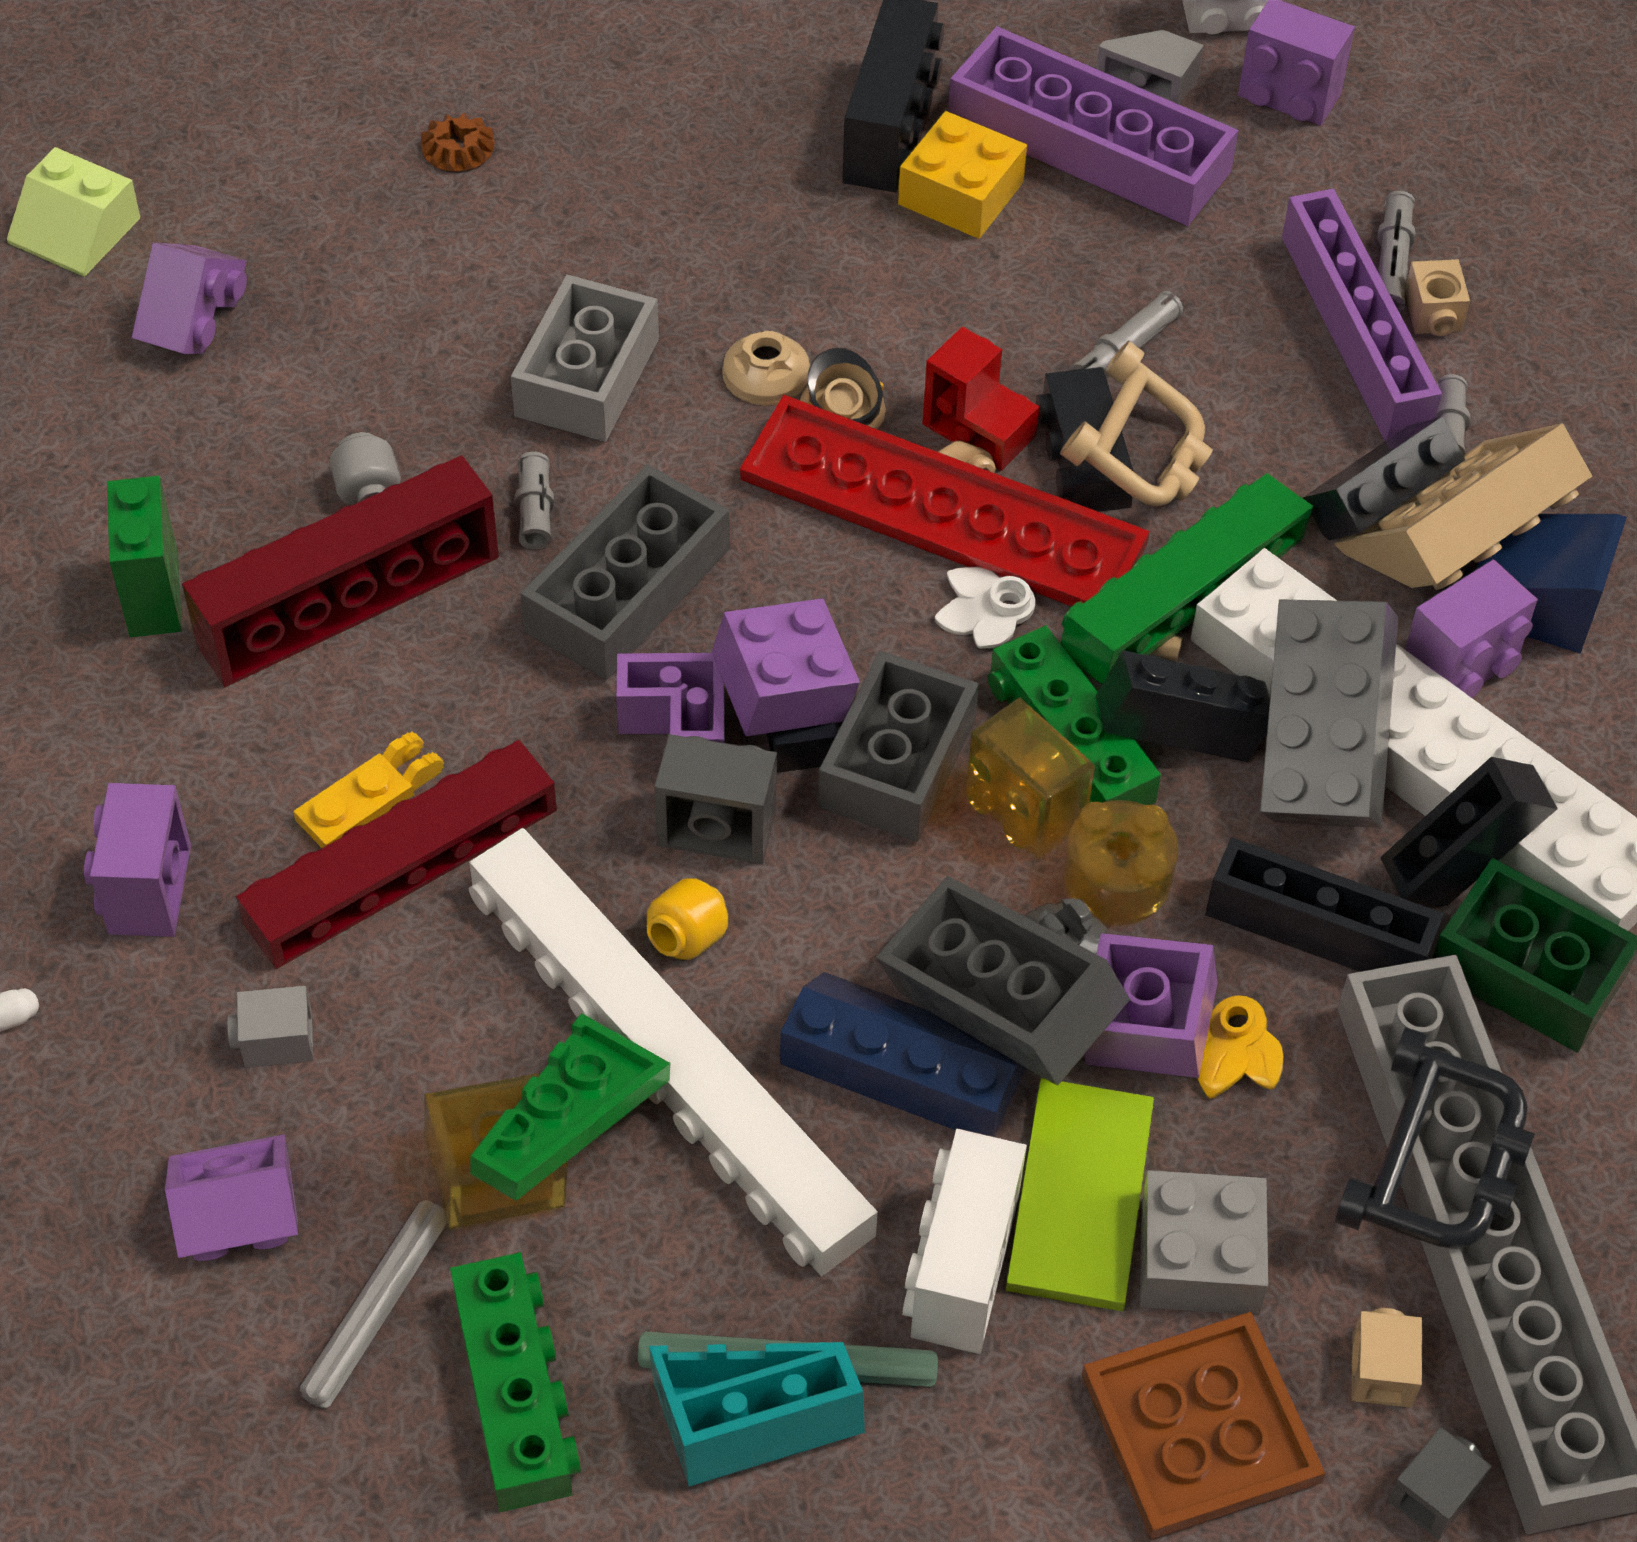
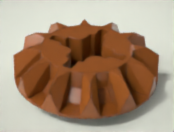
(447, 154)

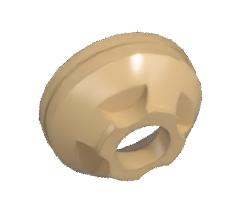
(765, 380)

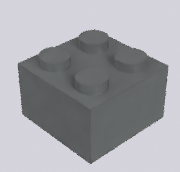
(716, 798)

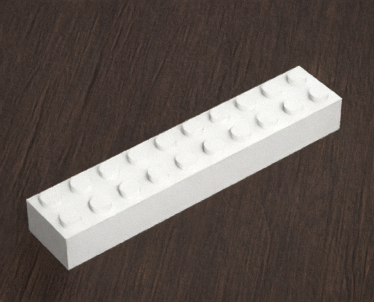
(1439, 741)

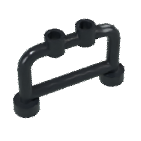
(1493, 1192)

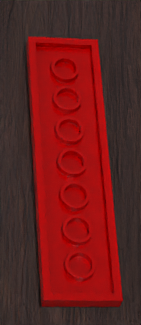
(940, 503)

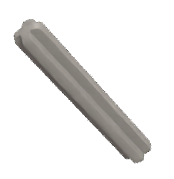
(373, 1304)

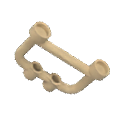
(1095, 446)

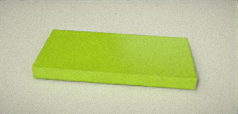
(1081, 1195)

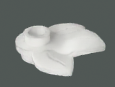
(981, 607)

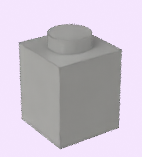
(272, 1026)

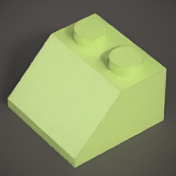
(72, 212)

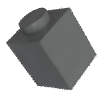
(1440, 1482)

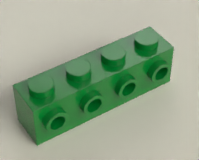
(1057, 689)
(512, 1382)

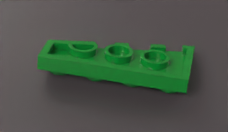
(572, 1102)

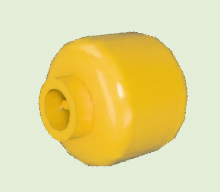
(687, 919)

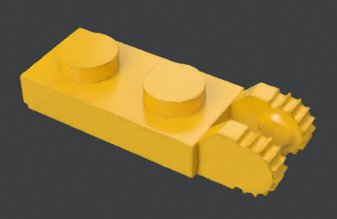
(368, 790)

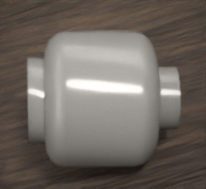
(363, 467)

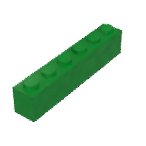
(1165, 587)

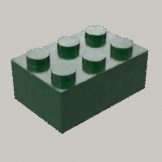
(1537, 954)

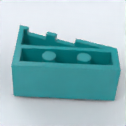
(755, 1405)

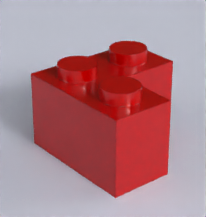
(970, 404)

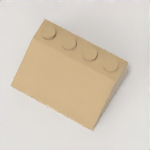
(1472, 508)

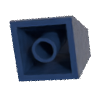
(1565, 568)

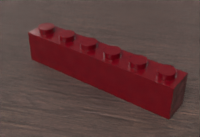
(396, 853)

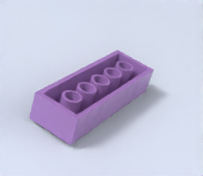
(1095, 125)

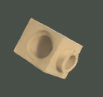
(1437, 297)
(1387, 1358)

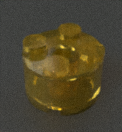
(1121, 860)

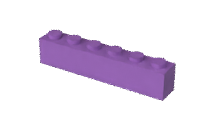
(1359, 313)

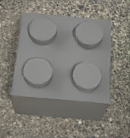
(1204, 1242)

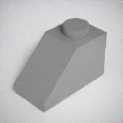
(1153, 62)

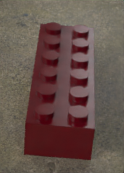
(342, 570)

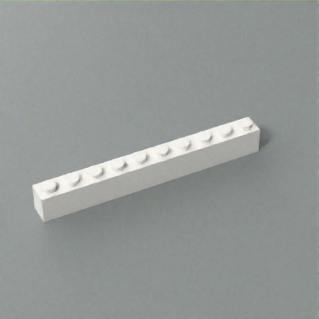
(708, 1087)

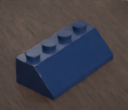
(897, 1055)

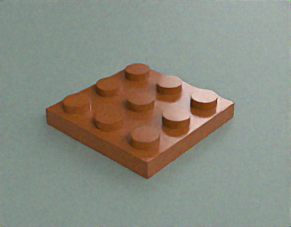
(1202, 1425)

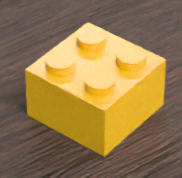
(962, 174)

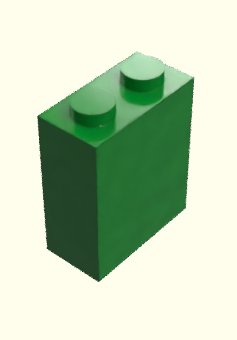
(144, 556)

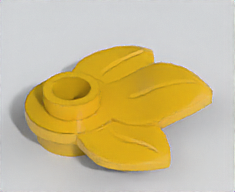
(1239, 1050)

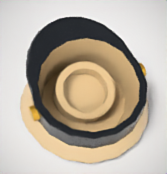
(845, 386)

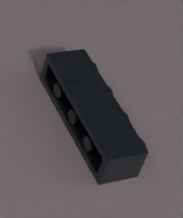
(1318, 910)

